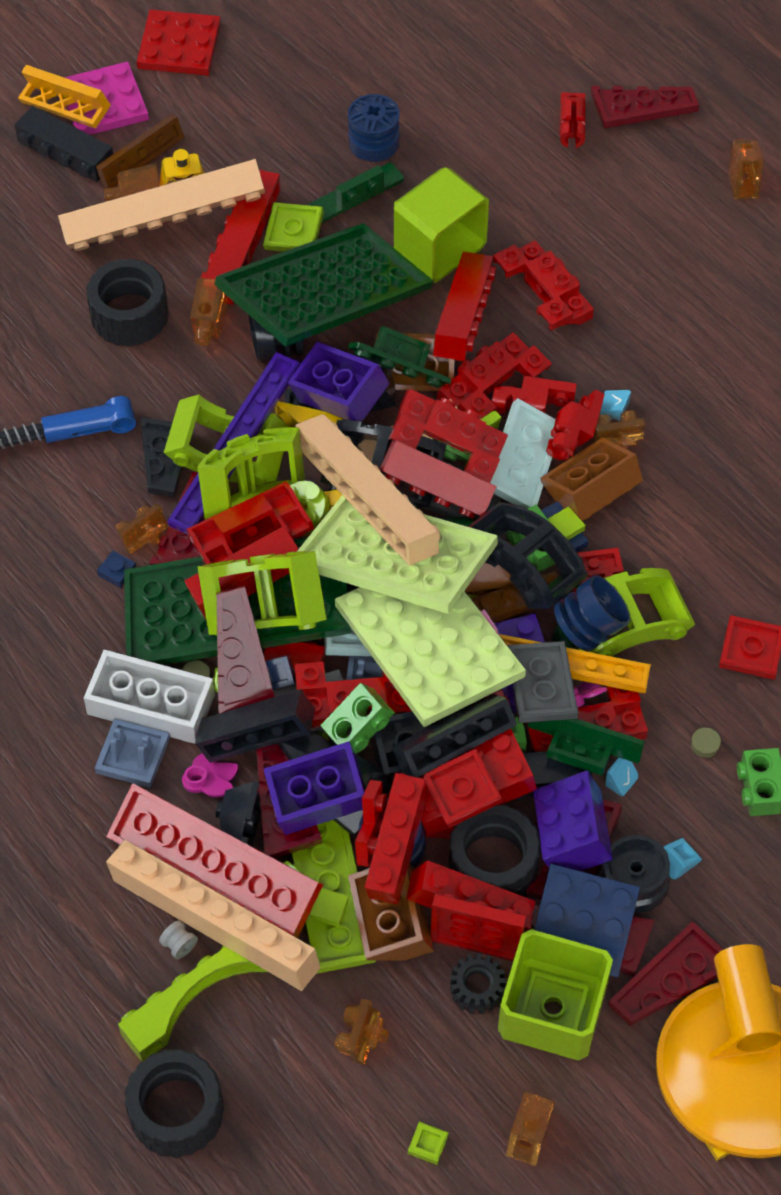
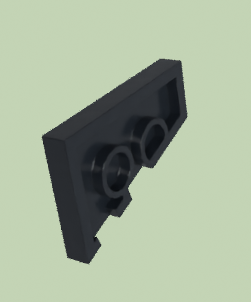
(161, 471)

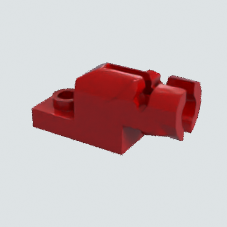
(572, 118)
(535, 392)
(574, 425)

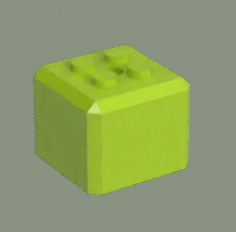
(440, 223)
(561, 972)

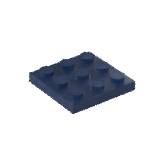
(588, 911)

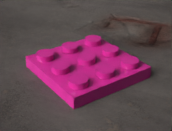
(121, 92)

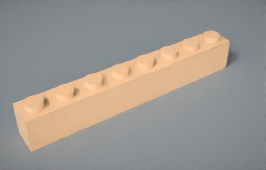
(161, 205)
(368, 490)
(214, 915)

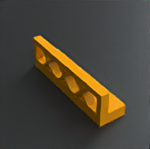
(68, 93)

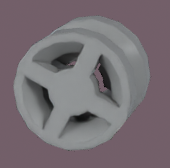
(178, 939)

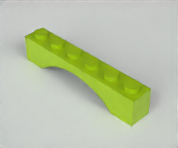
(151, 1025)

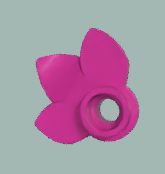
(587, 690)
(209, 777)

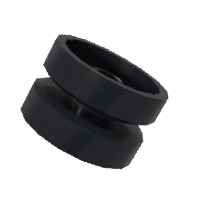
(643, 864)

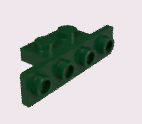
(358, 190)
(403, 352)
(587, 744)

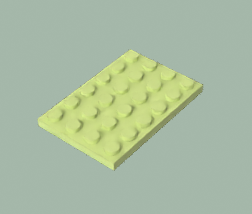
(358, 555)
(429, 655)

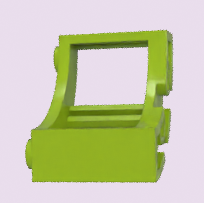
(214, 417)
(239, 452)
(304, 582)
(667, 600)

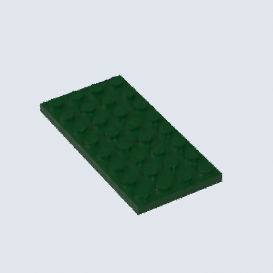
(323, 283)
(169, 627)

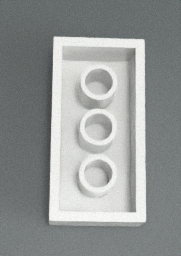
(149, 695)

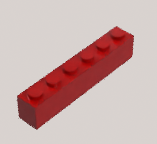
(243, 230)
(464, 306)

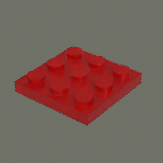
(178, 42)
(476, 926)

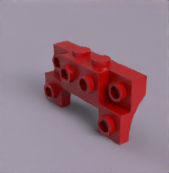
(549, 281)
(491, 369)
(452, 427)
(249, 522)
(329, 695)
(619, 714)

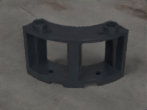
(356, 430)
(514, 560)

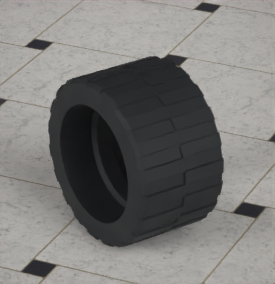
(126, 278)
(503, 823)
(166, 1067)

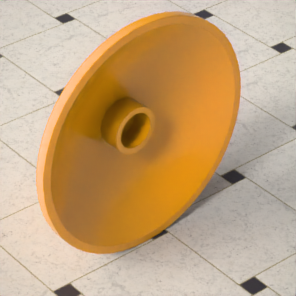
(724, 1058)

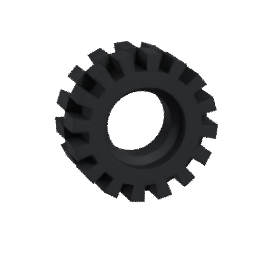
(477, 1001)

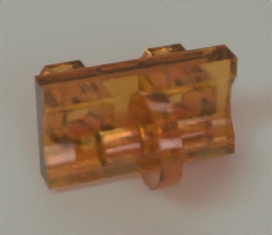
(620, 433)
(143, 528)
(365, 1033)

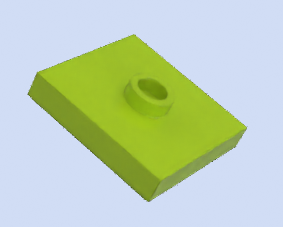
(292, 226)

